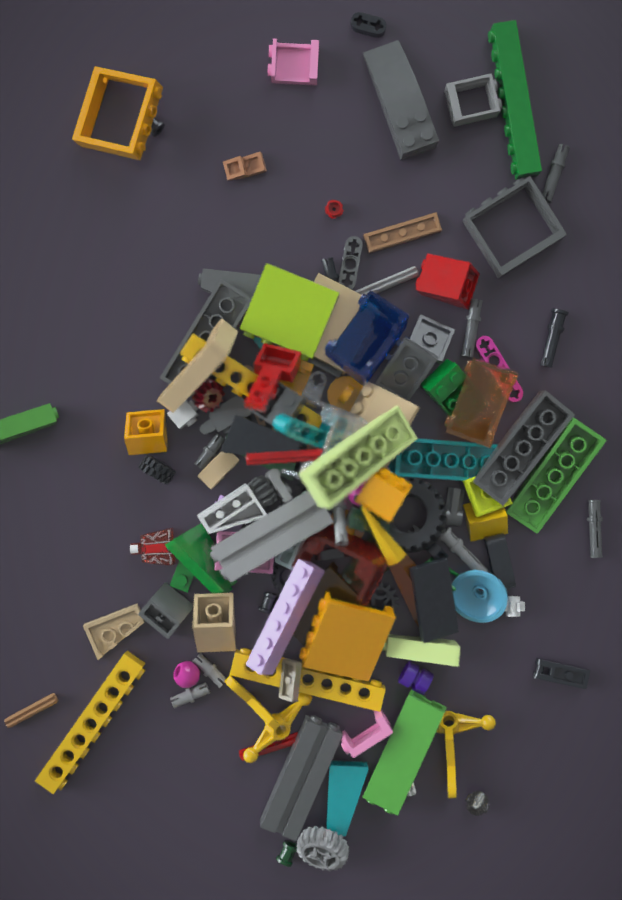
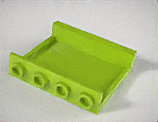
(289, 311)

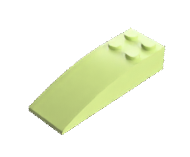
(357, 457)

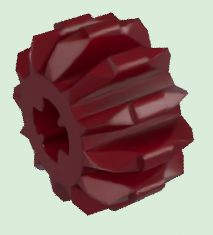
(208, 395)

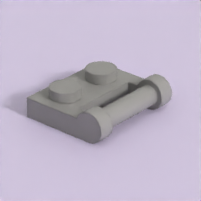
(282, 490)

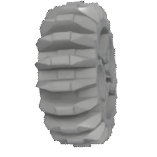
(322, 848)

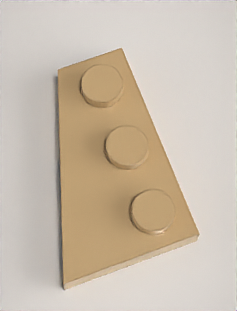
(111, 629)

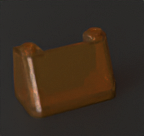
(481, 402)

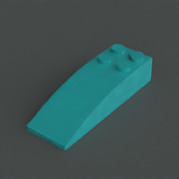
(440, 459)

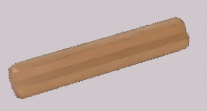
(31, 710)

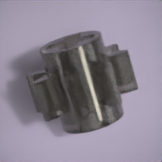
(477, 803)

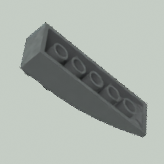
(401, 100)
(223, 303)
(523, 446)

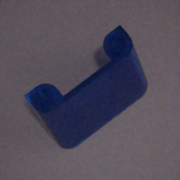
(367, 337)

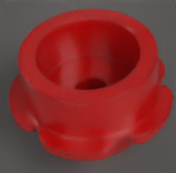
(334, 204)

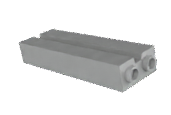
(270, 536)

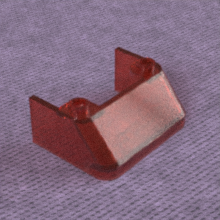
(371, 559)

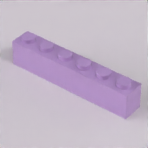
(285, 617)

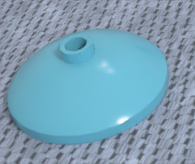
(476, 604)

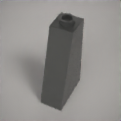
(244, 282)

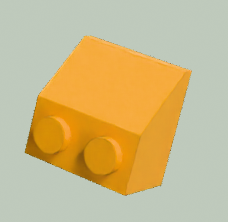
(146, 432)
(384, 493)

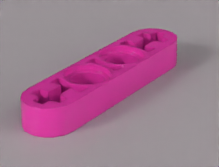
(481, 352)

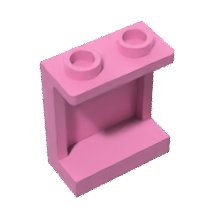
(294, 63)
(368, 737)

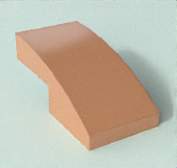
(245, 166)

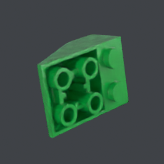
(445, 385)

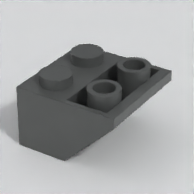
(285, 402)
(166, 610)

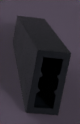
(251, 437)

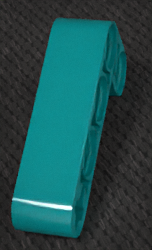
(302, 431)

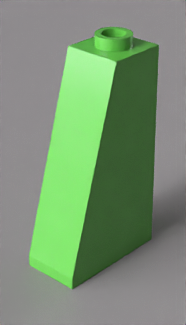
(27, 422)

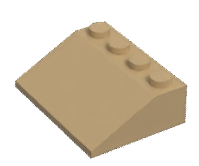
(375, 401)

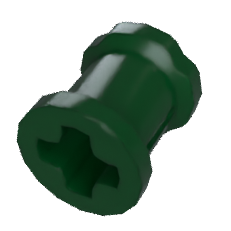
(287, 853)

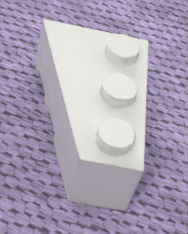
(232, 510)

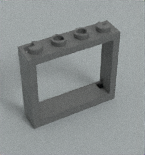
(541, 205)

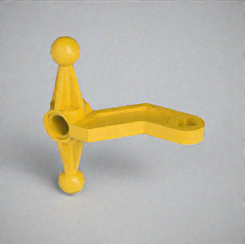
(461, 724)
(276, 725)

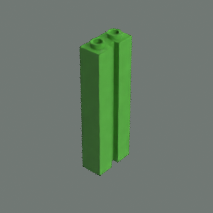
(404, 752)

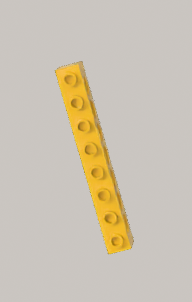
(196, 344)
(371, 701)
(48, 776)

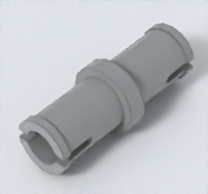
(209, 670)
(190, 695)

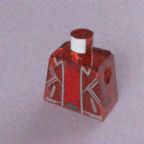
(153, 547)

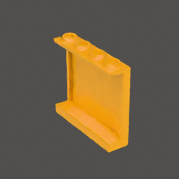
(346, 638)

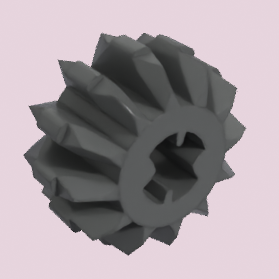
(263, 491)

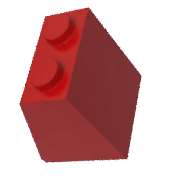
(447, 280)

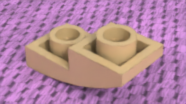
(218, 468)

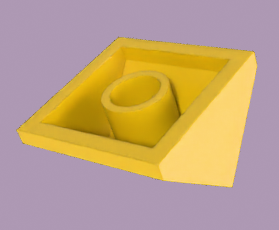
(485, 525)

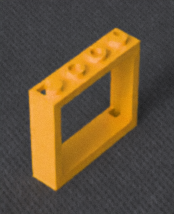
(92, 105)

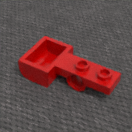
(271, 366)

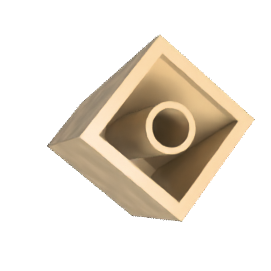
(214, 622)

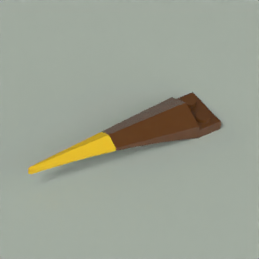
(397, 561)

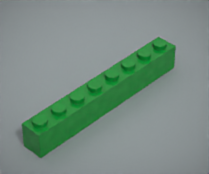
(515, 99)

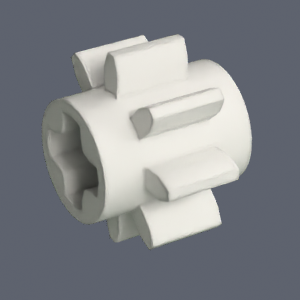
(514, 606)

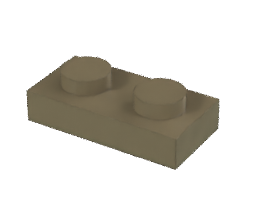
(290, 680)

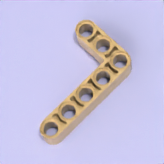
(200, 367)

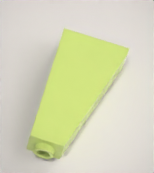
(412, 648)

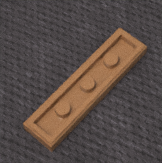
(402, 232)

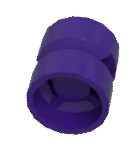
(416, 678)

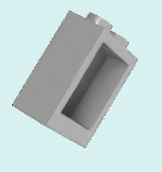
(453, 103)

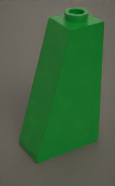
(193, 552)

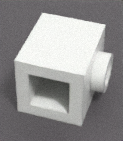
(184, 415)

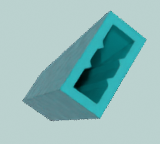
(344, 789)

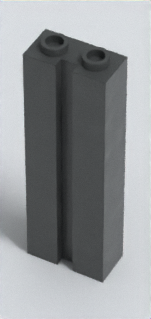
(301, 777)

